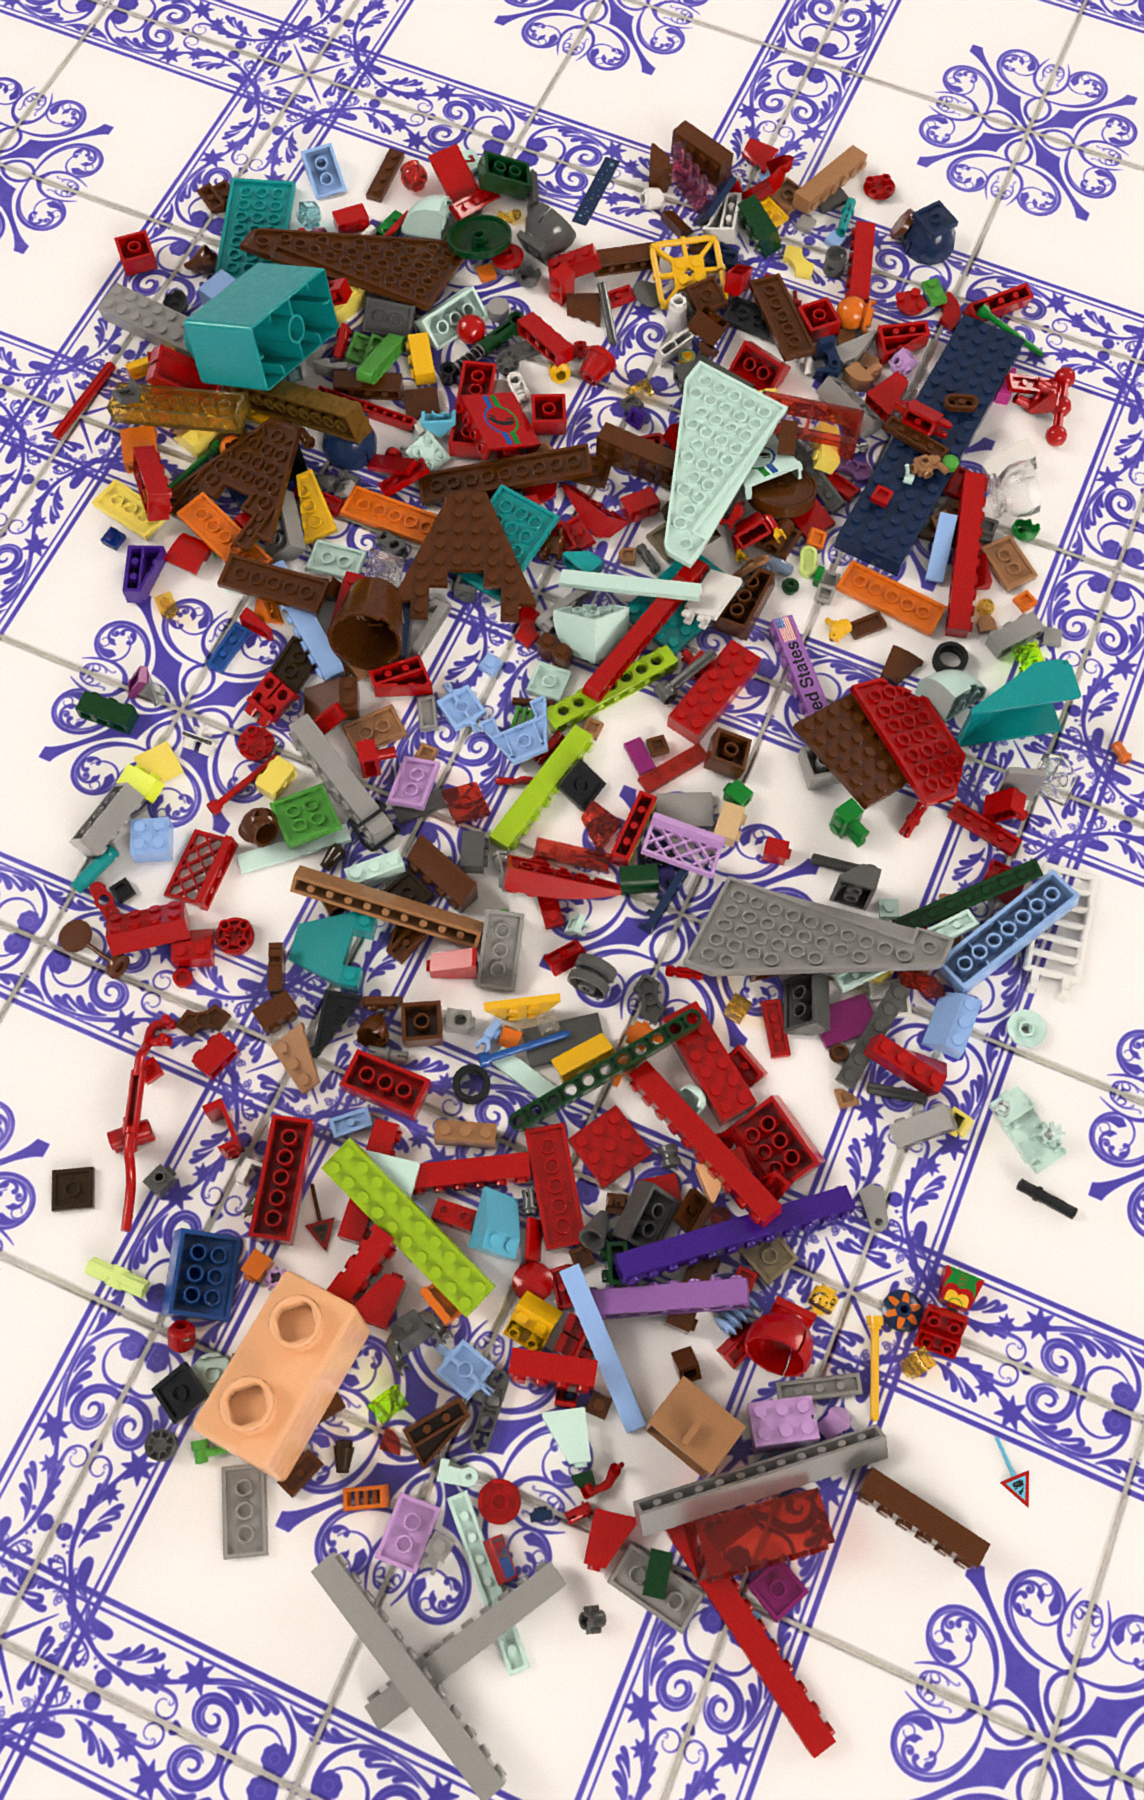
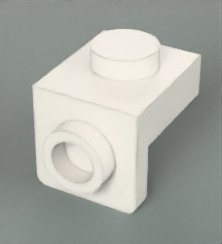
(245, 1171)

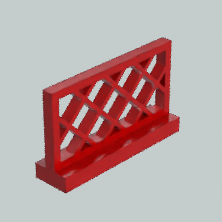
(215, 870)

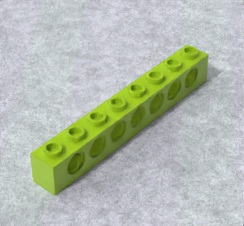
(667, 664)

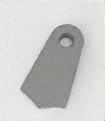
(874, 1206)

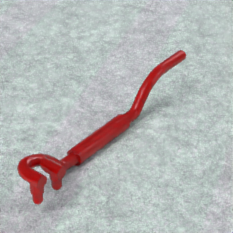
(134, 1108)

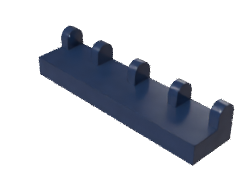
(665, 900)

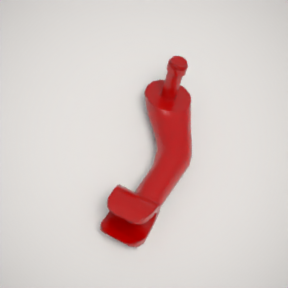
(612, 1474)

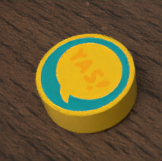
(686, 355)

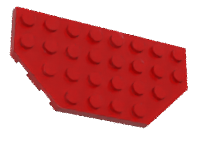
(914, 738)

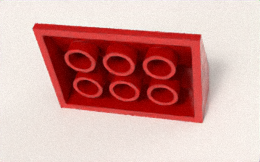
(775, 1141)

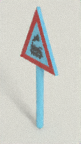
(1017, 1484)

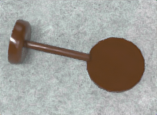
(77, 936)

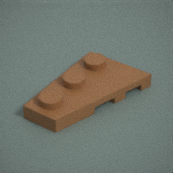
(297, 1059)

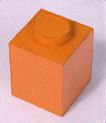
(256, 1266)

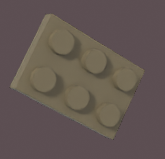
(769, 1259)

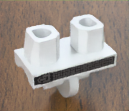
(206, 745)

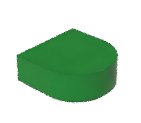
(818, 575)

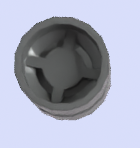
(834, 261)

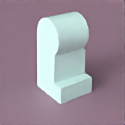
(456, 1476)

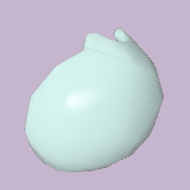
(694, 1097)

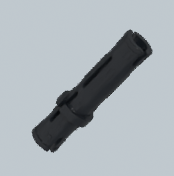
(1046, 1198)

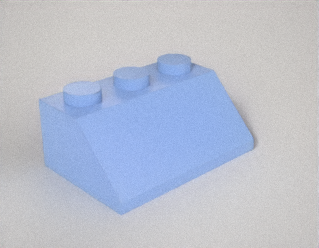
(952, 1023)

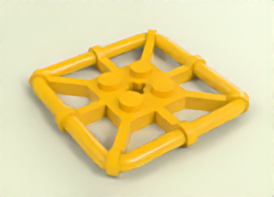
(681, 264)

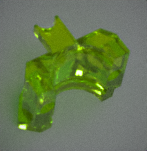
(388, 1404)

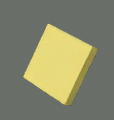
(160, 761)

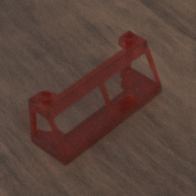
(848, 417)

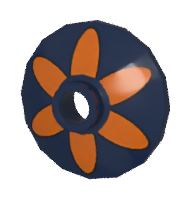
(895, 1318)

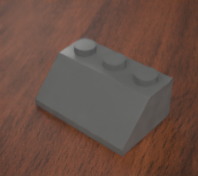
(856, 886)
(806, 1004)
(646, 1215)

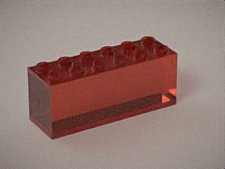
(759, 1536)

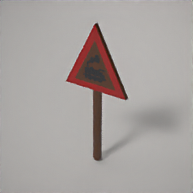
(322, 1229)

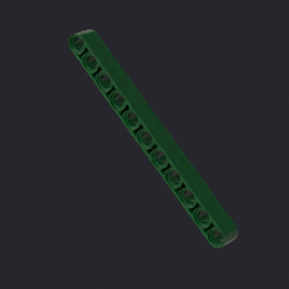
(616, 1070)

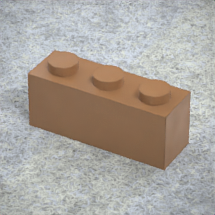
(465, 1134)

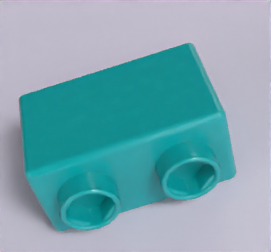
(261, 326)

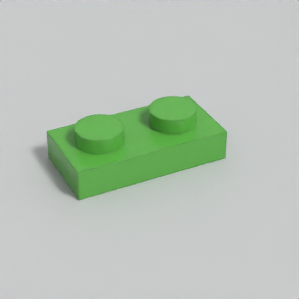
(934, 292)

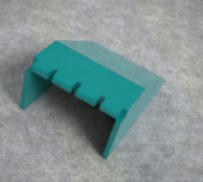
(1022, 705)

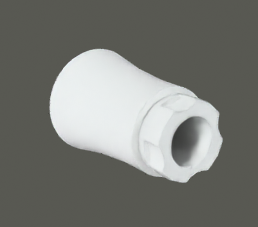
(676, 316)

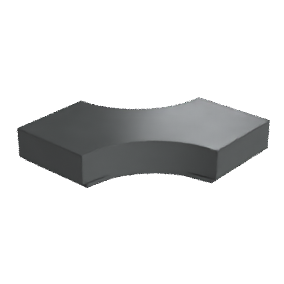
(647, 989)

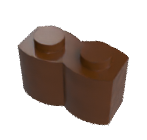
(554, 651)

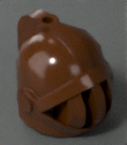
(259, 827)

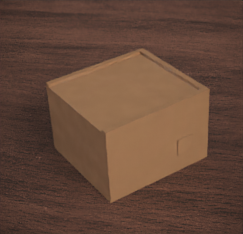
(695, 1428)

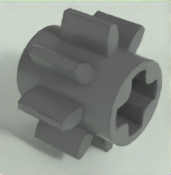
(592, 1619)

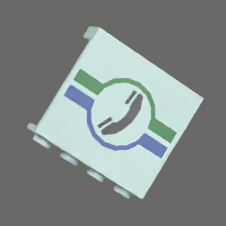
(769, 466)

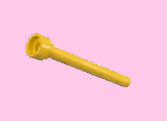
(875, 1324)

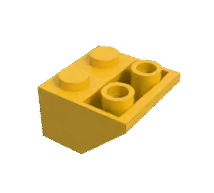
(532, 1322)

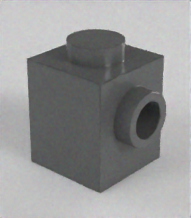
(161, 1180)

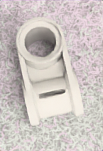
(517, 385)

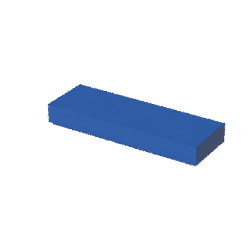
(228, 648)

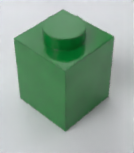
(737, 793)

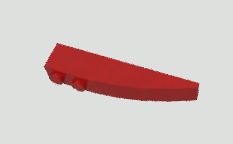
(541, 880)

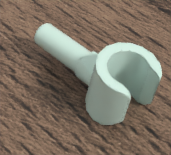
(908, 478)

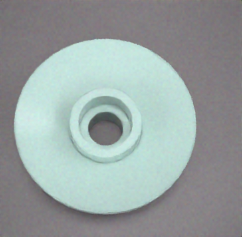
(1032, 1022)

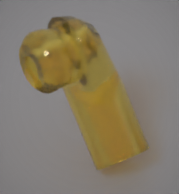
(511, 216)

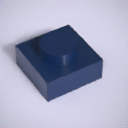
(541, 1514)

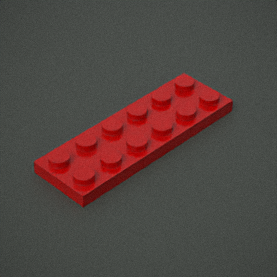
(554, 1185)

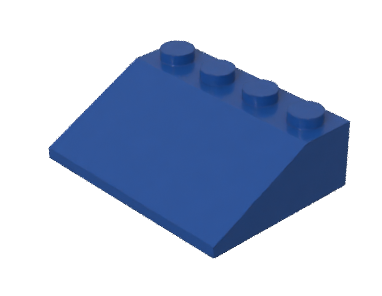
(201, 1275)

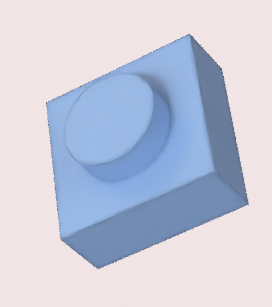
(490, 665)

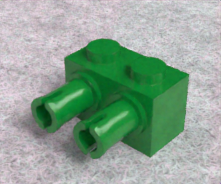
(847, 822)

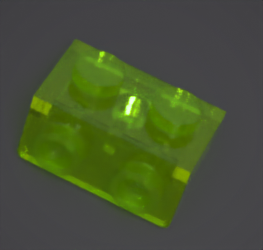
(1027, 655)

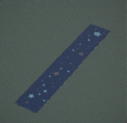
(595, 191)

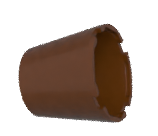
(368, 624)

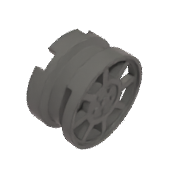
(507, 362)
(161, 1445)

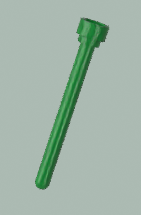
(985, 312)
(213, 450)

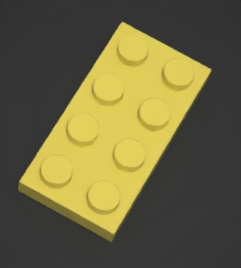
(126, 508)

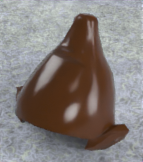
(203, 261)
(373, 1030)

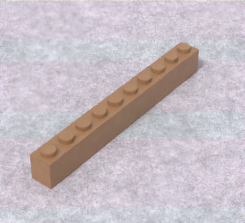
(387, 906)

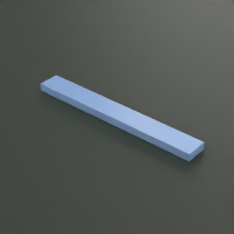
(603, 1348)

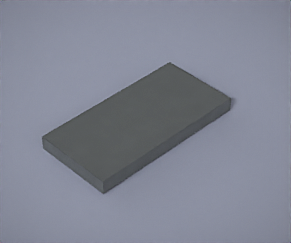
(580, 1028)

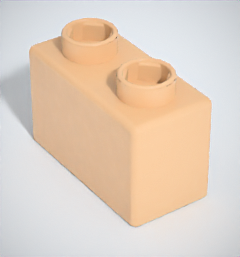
(283, 1376)

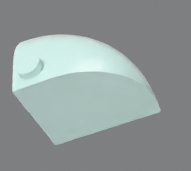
(428, 218)
(591, 630)
(951, 691)

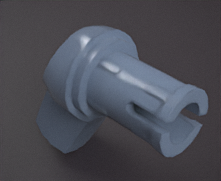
(778, 565)

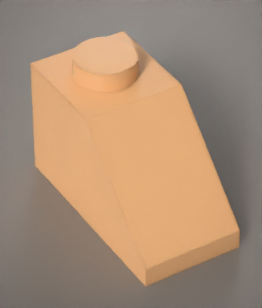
(710, 1186)

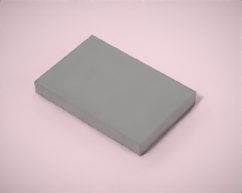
(1024, 779)
(687, 807)

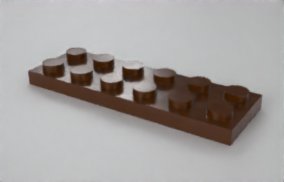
(782, 317)
(273, 584)

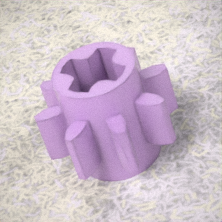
(271, 1275)

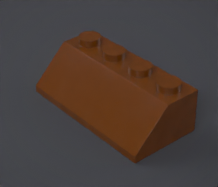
(442, 874)

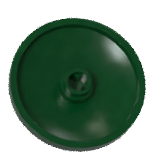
(479, 237)

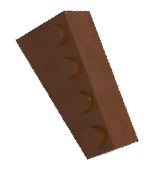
(746, 606)

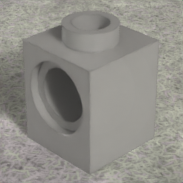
(455, 1014)

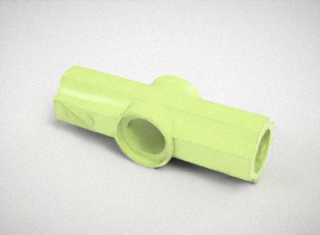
(117, 1277)

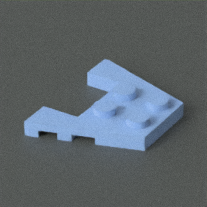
(525, 739)

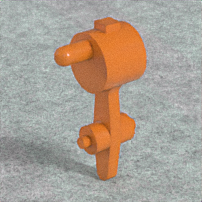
(634, 1033)

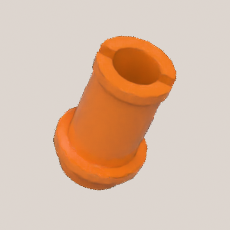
(1120, 751)

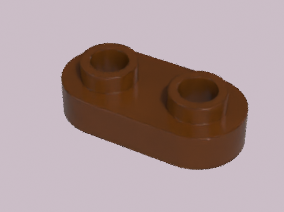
(960, 402)

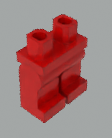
(270, 699)

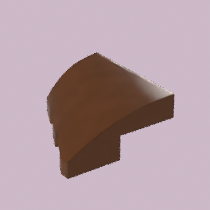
(584, 307)
(900, 665)

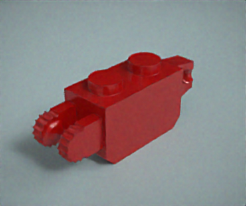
(922, 418)

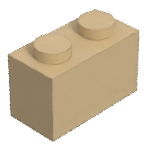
(729, 822)

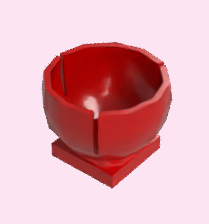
(781, 1334)

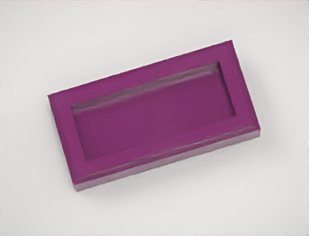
(639, 756)

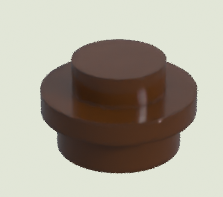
(838, 1053)

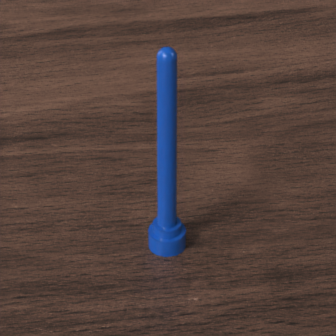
(486, 1059)

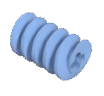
(734, 1318)

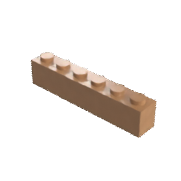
(829, 179)

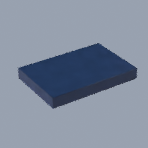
(715, 200)

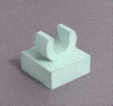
(575, 925)

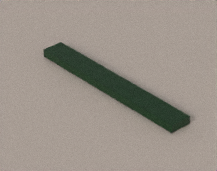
(971, 895)

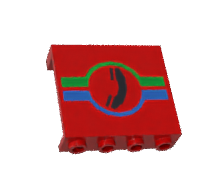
(496, 423)

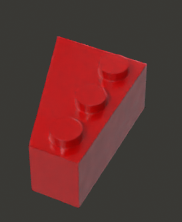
(401, 678)

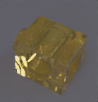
(737, 1008)
(917, 1363)

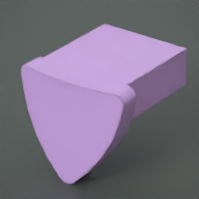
(834, 1422)

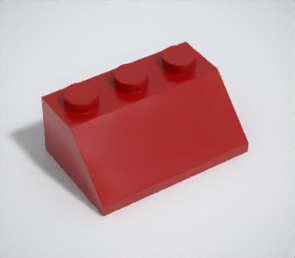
(759, 366)

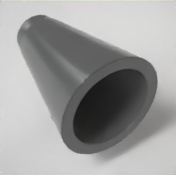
(596, 1232)

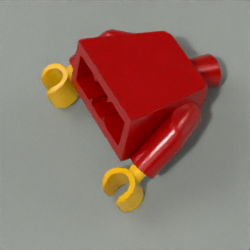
(751, 531)

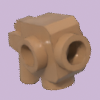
(924, 466)

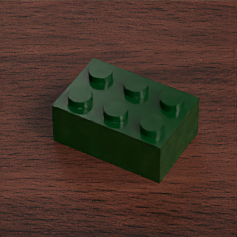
(504, 175)
(759, 226)

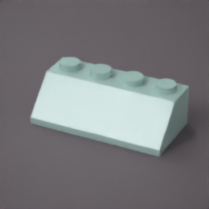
(443, 318)

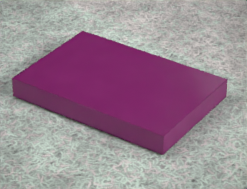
(847, 1020)

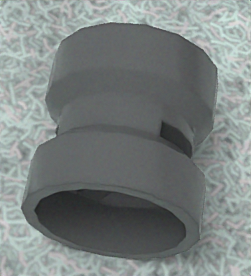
(669, 1156)

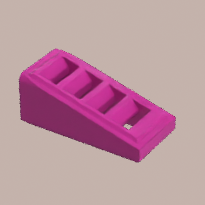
(1003, 395)

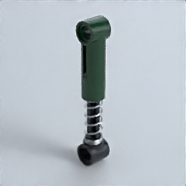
(485, 346)

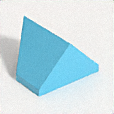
(438, 422)

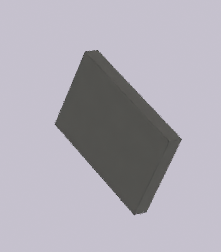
(388, 317)

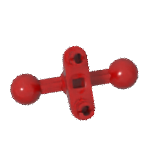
(1051, 399)

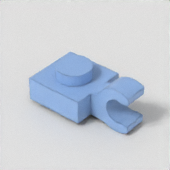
(492, 1032)

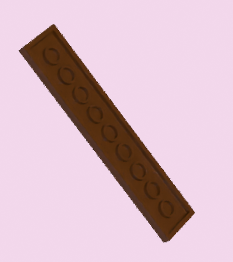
(512, 472)

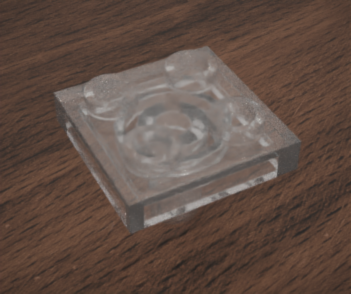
(385, 566)

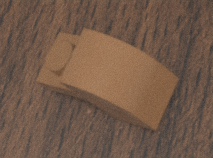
(860, 378)

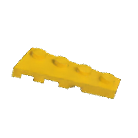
(316, 516)

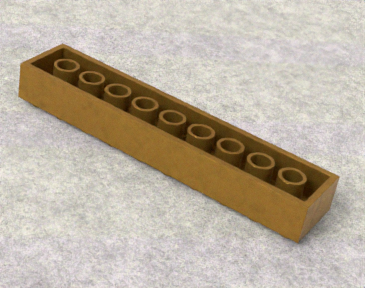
(311, 409)

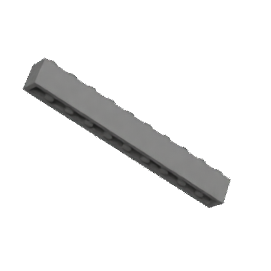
(473, 1638)

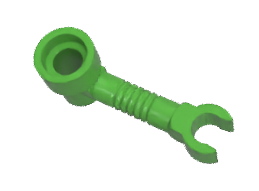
(202, 1451)

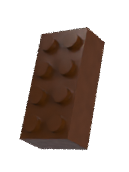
(712, 157)

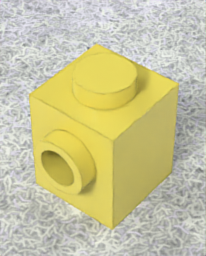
(963, 1122)

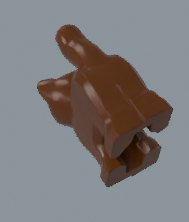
(553, 545)

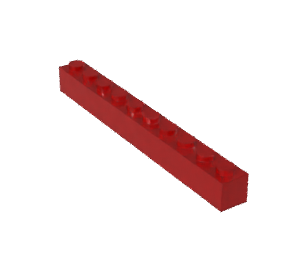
(378, 412)

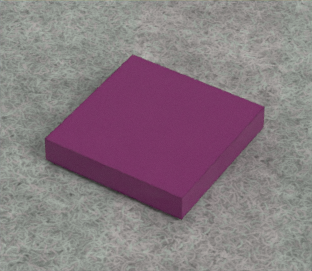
(777, 1590)

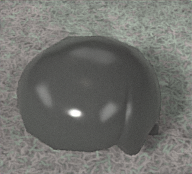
(527, 276)
(176, 300)

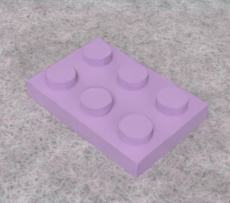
(414, 783)
(408, 1533)

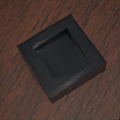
(122, 890)

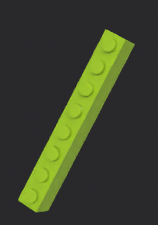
(540, 790)

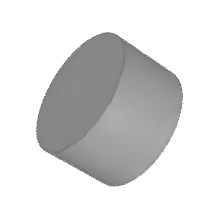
(498, 309)

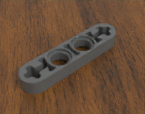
(492, 1412)

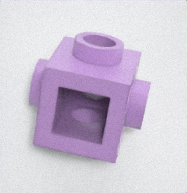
(903, 362)

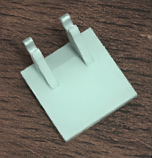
(428, 448)

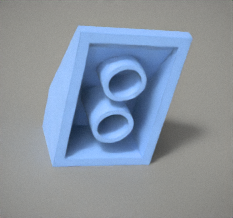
(323, 171)

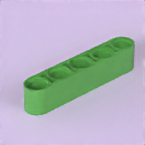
(381, 358)

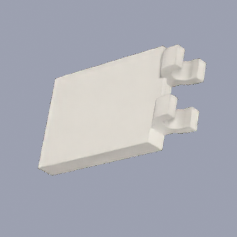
(715, 595)

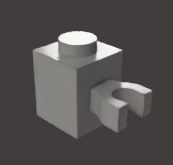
(438, 1550)

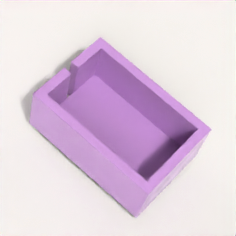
(782, 1424)

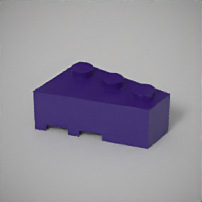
(142, 571)

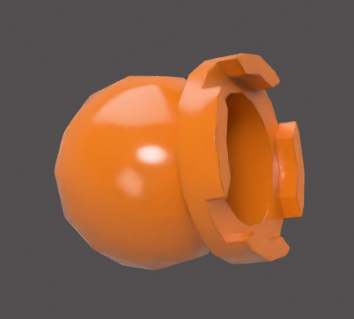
(855, 313)

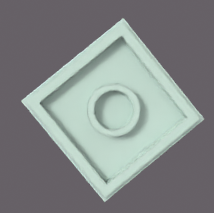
(549, 681)

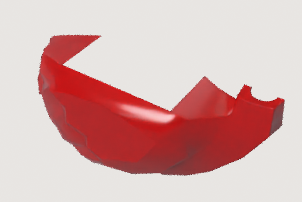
(767, 187)

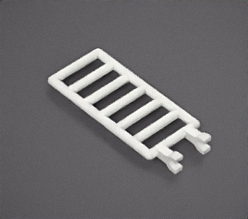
(1066, 979)

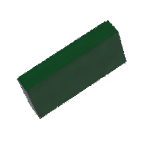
(657, 1574)

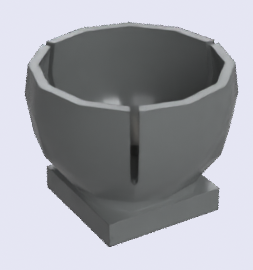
(545, 234)

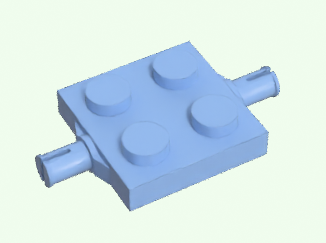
(461, 707)
(465, 1369)

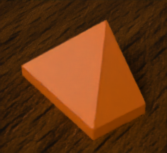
(268, 612)

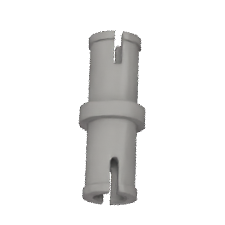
(389, 1054)

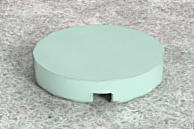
(209, 1369)

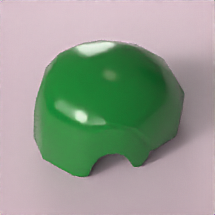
(1025, 530)

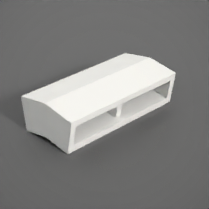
(673, 347)

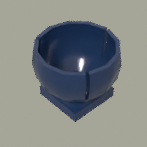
(930, 234)
(348, 454)

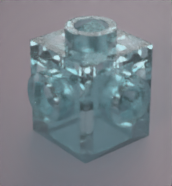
(309, 214)

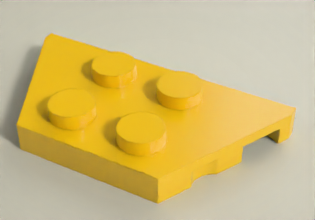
(522, 1007)

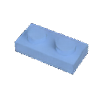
(351, 1123)

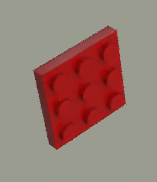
(609, 1147)

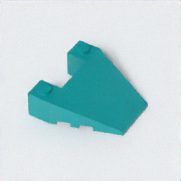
(325, 945)

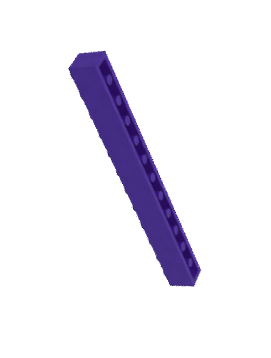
(731, 1236)

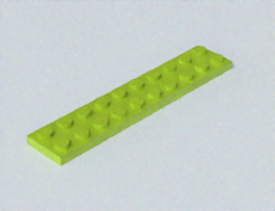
(409, 1226)

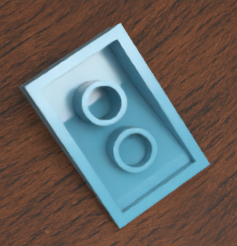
(496, 1225)

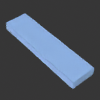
(941, 547)

